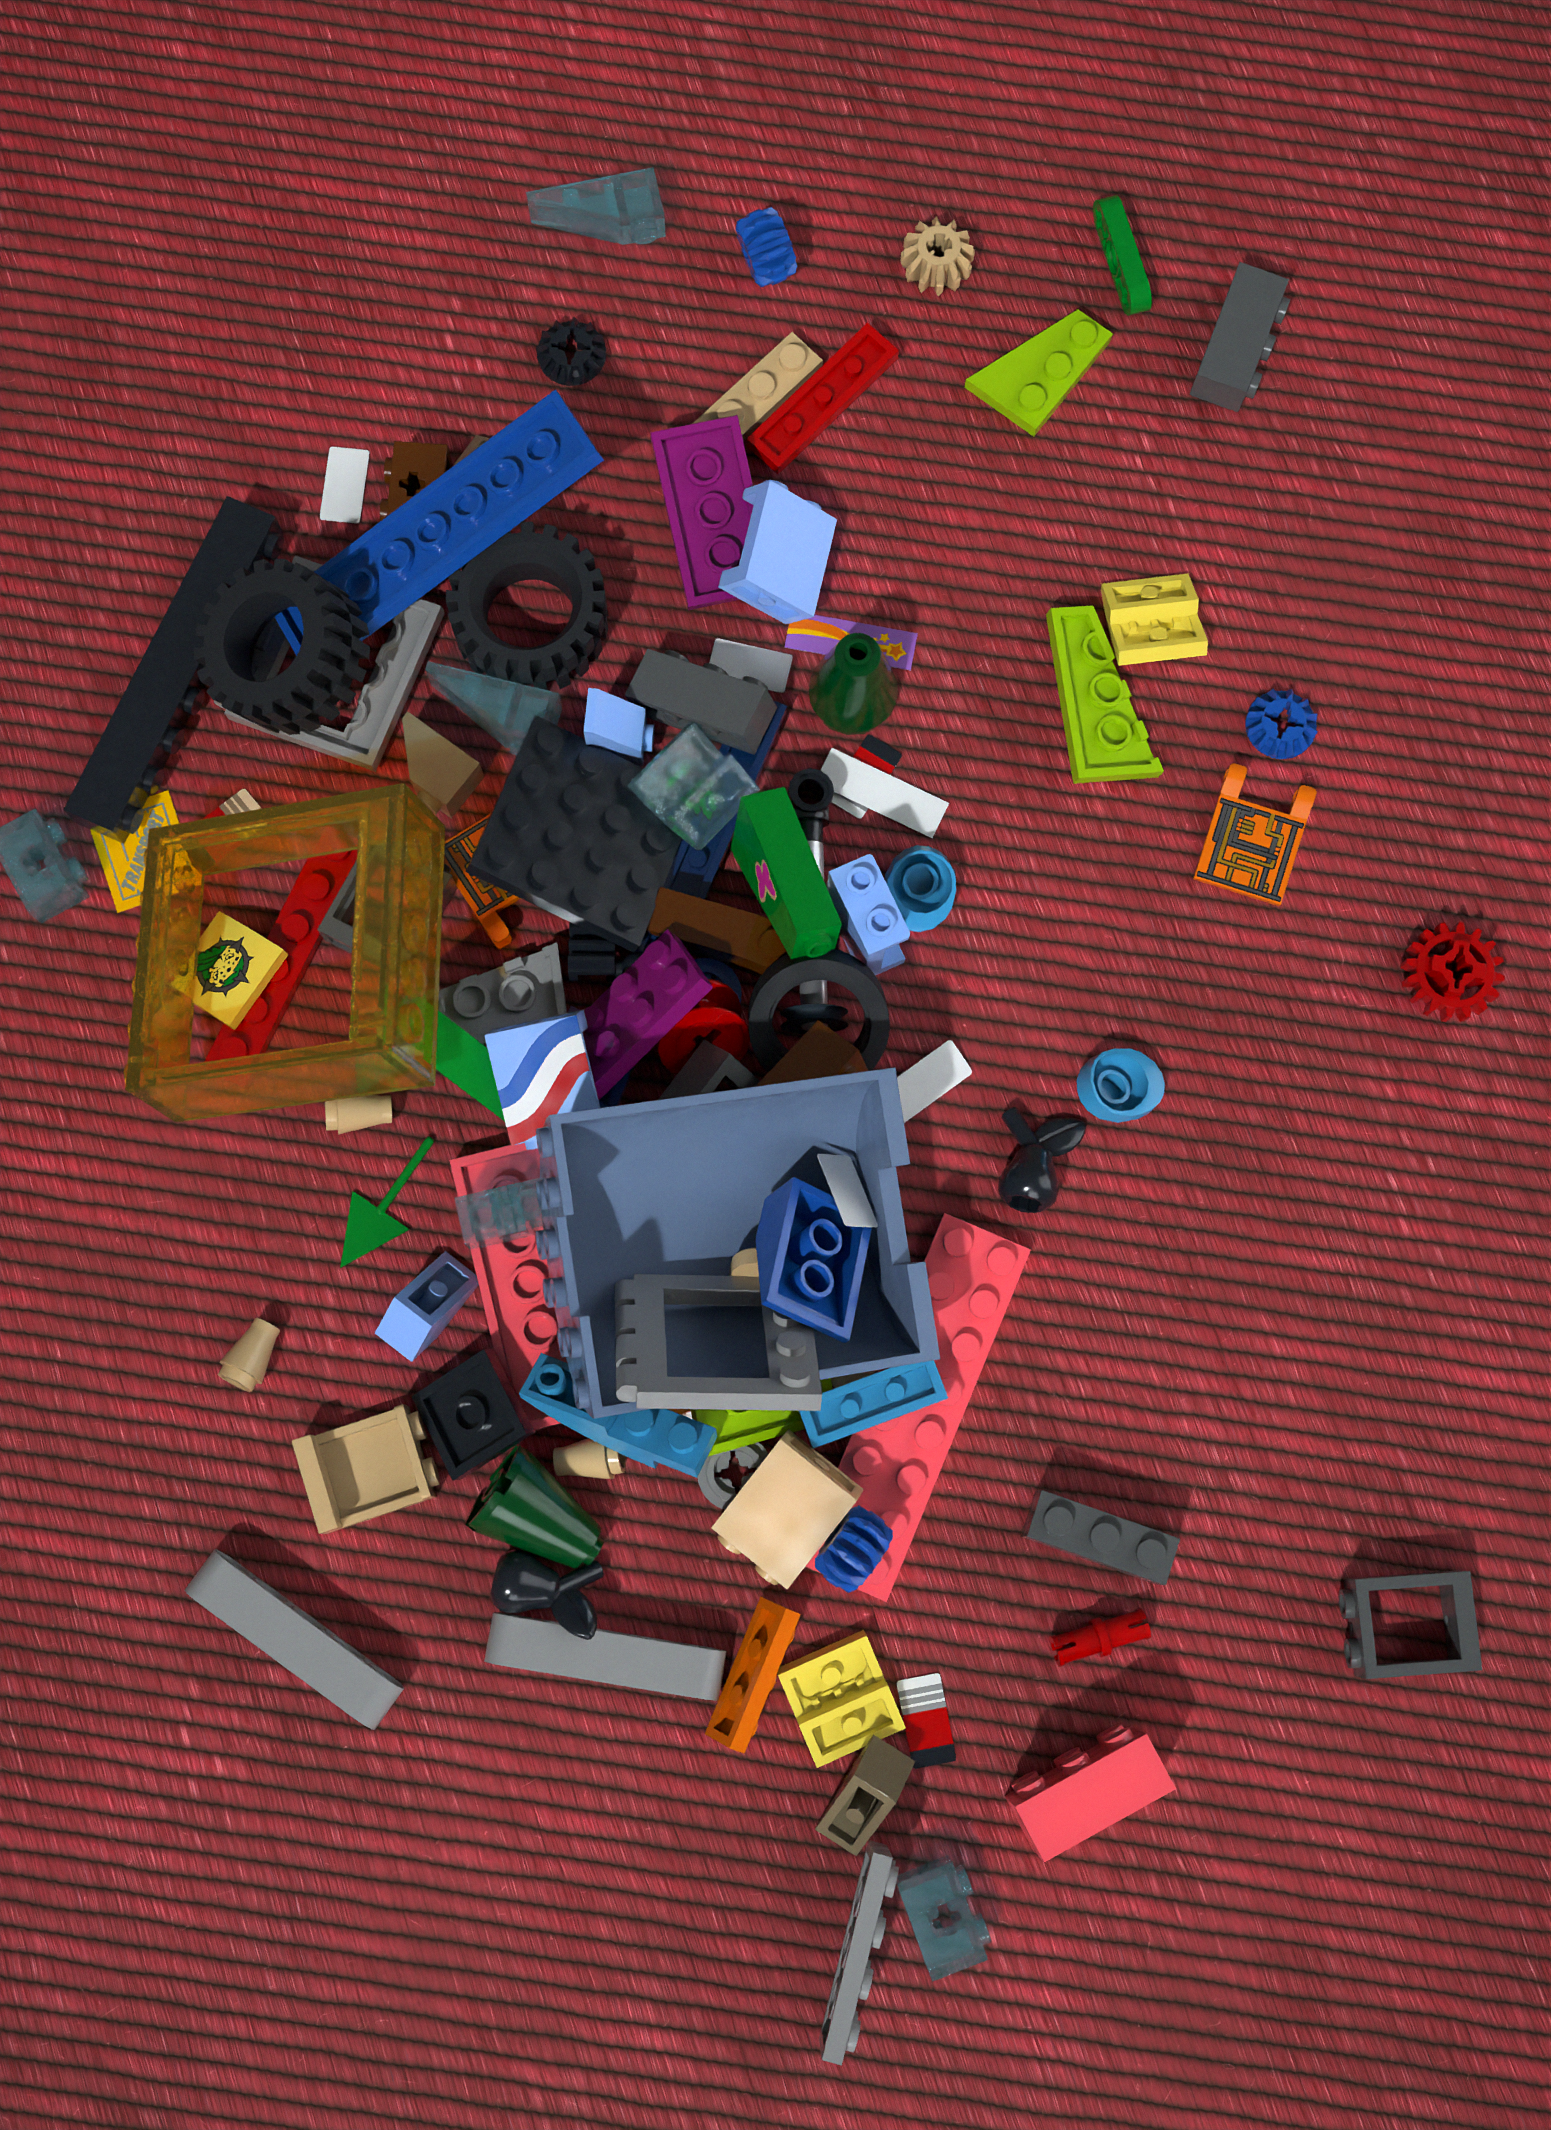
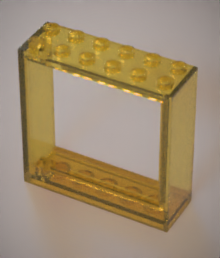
(391, 962)

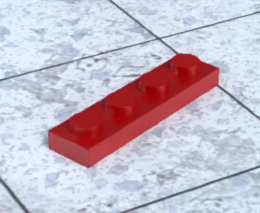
(822, 398)

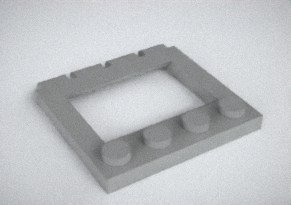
(381, 696)
(643, 1360)

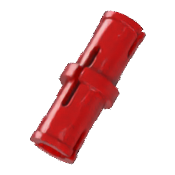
(1100, 1637)

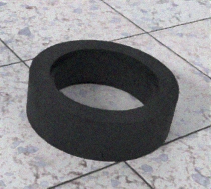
(833, 967)

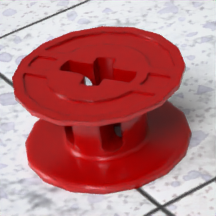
(712, 1019)

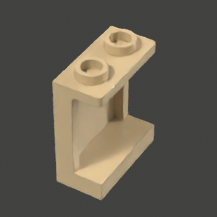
(366, 1469)
(786, 1510)

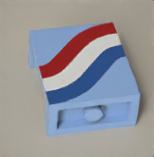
(541, 1072)

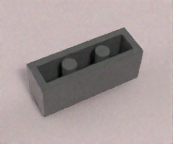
(1241, 338)
(686, 693)
(1100, 1537)

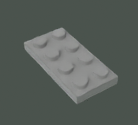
(853, 1970)

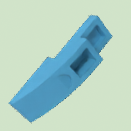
(642, 1435)

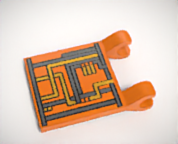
(1251, 845)
(481, 896)

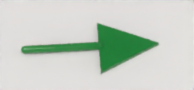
(370, 1225)

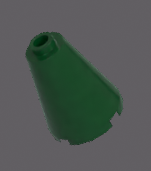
(853, 686)
(534, 1513)

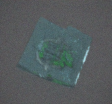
(693, 786)

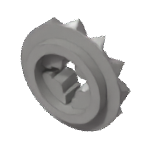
(720, 1490)

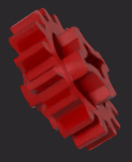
(1468, 959)

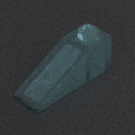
(609, 208)
(494, 703)

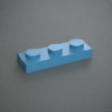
(873, 1401)

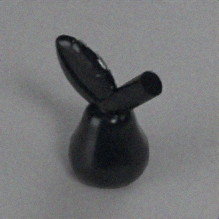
(1030, 1178)
(527, 1584)

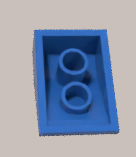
(810, 1259)

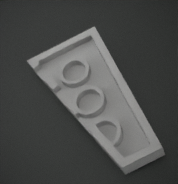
(507, 995)

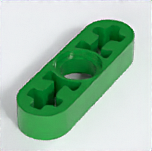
(1122, 255)

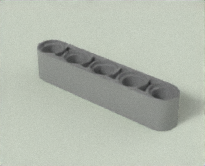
(294, 1639)
(607, 1657)

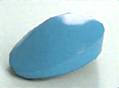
(922, 886)
(1120, 1085)

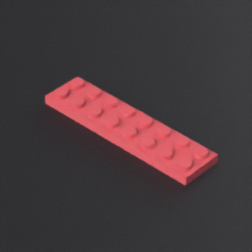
(901, 1459)

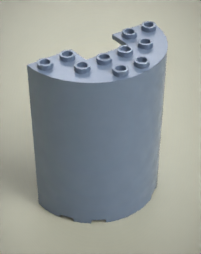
(684, 1191)

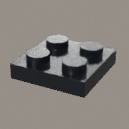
(473, 1414)

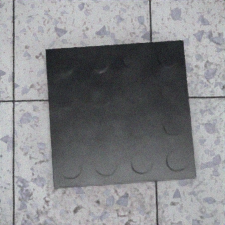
(576, 837)

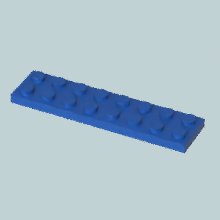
(458, 515)

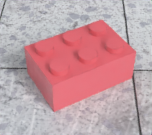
(1088, 1790)

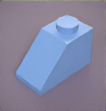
(617, 726)
(426, 1306)

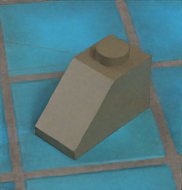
(437, 768)
(865, 1795)

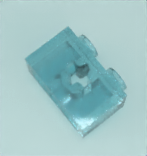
(52, 888)
(499, 1214)
(943, 1948)

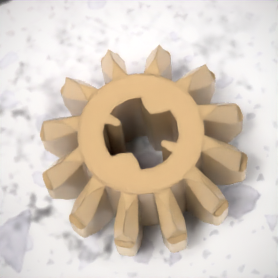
(933, 241)

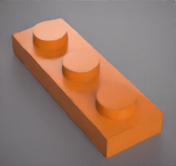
(752, 1675)

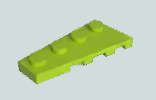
(1096, 710)

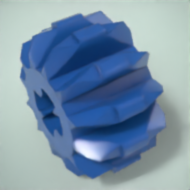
(766, 247)
(854, 1549)

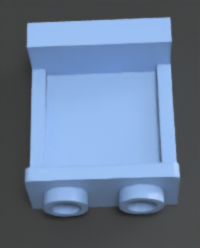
(781, 554)
(868, 914)

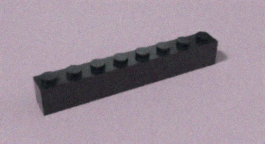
(166, 682)

